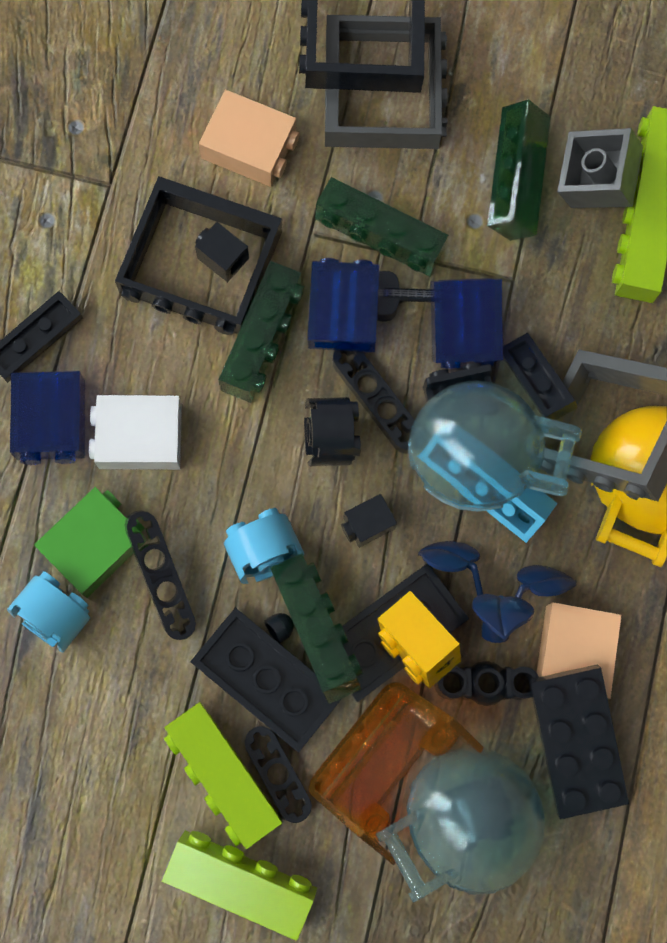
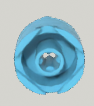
(261, 545)
(50, 611)

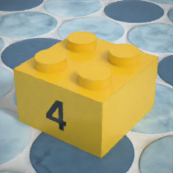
(419, 640)

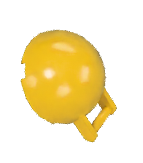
(628, 445)

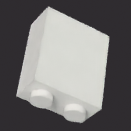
(136, 432)

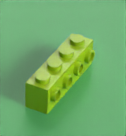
(222, 775)
(240, 884)

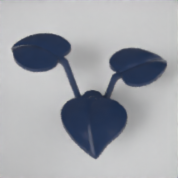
(499, 613)

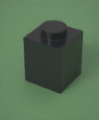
(221, 251)
(368, 521)

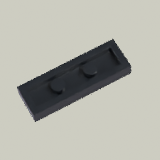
(36, 334)
(538, 378)

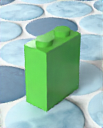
(89, 541)

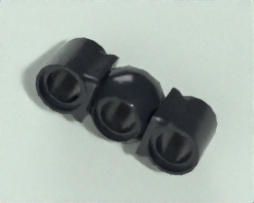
(470, 688)

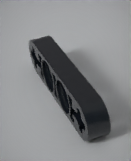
(373, 400)
(156, 576)

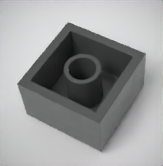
(600, 168)

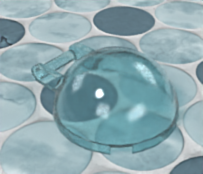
(485, 447)
(471, 824)

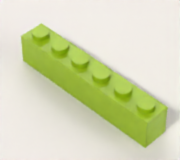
(645, 239)

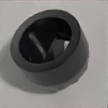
(279, 626)

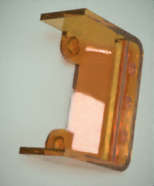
(378, 755)

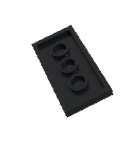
(363, 629)
(265, 679)
(579, 741)

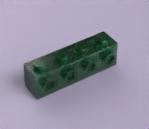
(519, 170)
(380, 226)
(260, 332)
(318, 634)

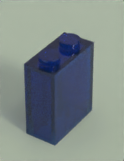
(343, 305)
(466, 321)
(47, 417)

